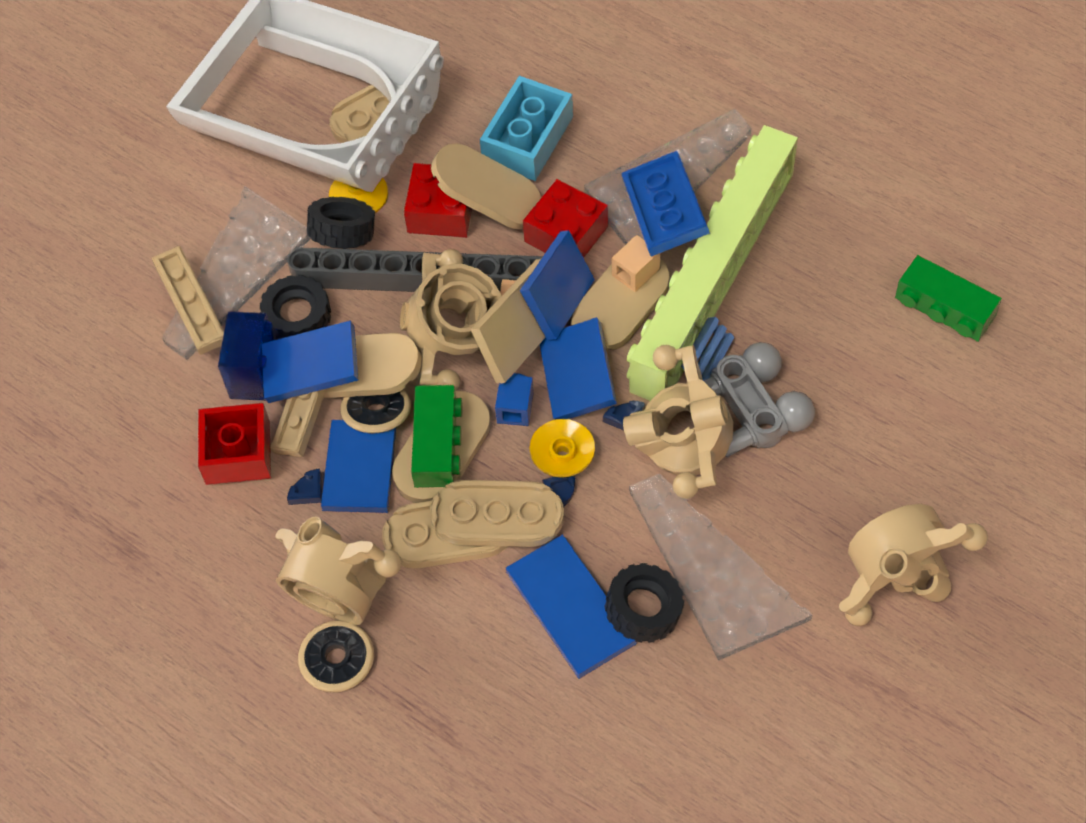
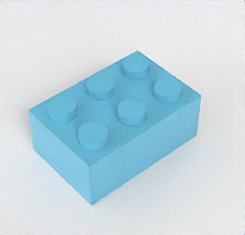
(527, 127)

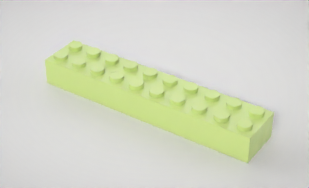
(715, 259)

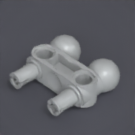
(752, 403)

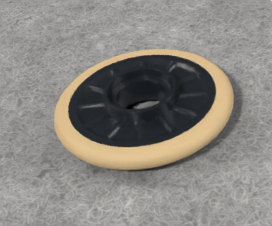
(359, 417)
(339, 676)

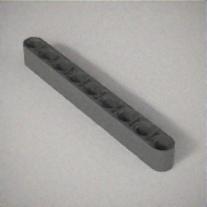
(380, 264)

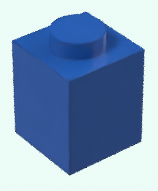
(515, 400)

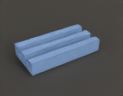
(716, 348)

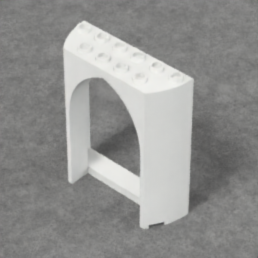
(388, 58)

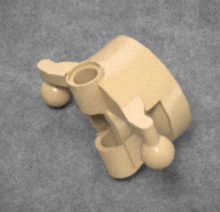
(450, 287)
(694, 449)
(904, 551)
(333, 575)

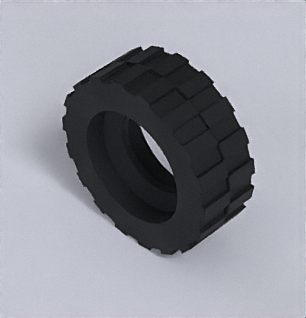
(340, 222)
(295, 288)
(651, 579)

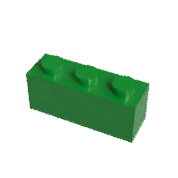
(947, 298)
(435, 436)

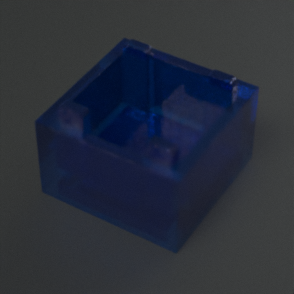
(241, 354)

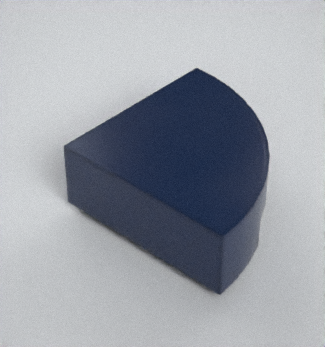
(615, 415)
(562, 486)
(306, 489)

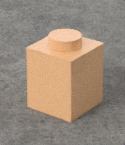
(634, 265)

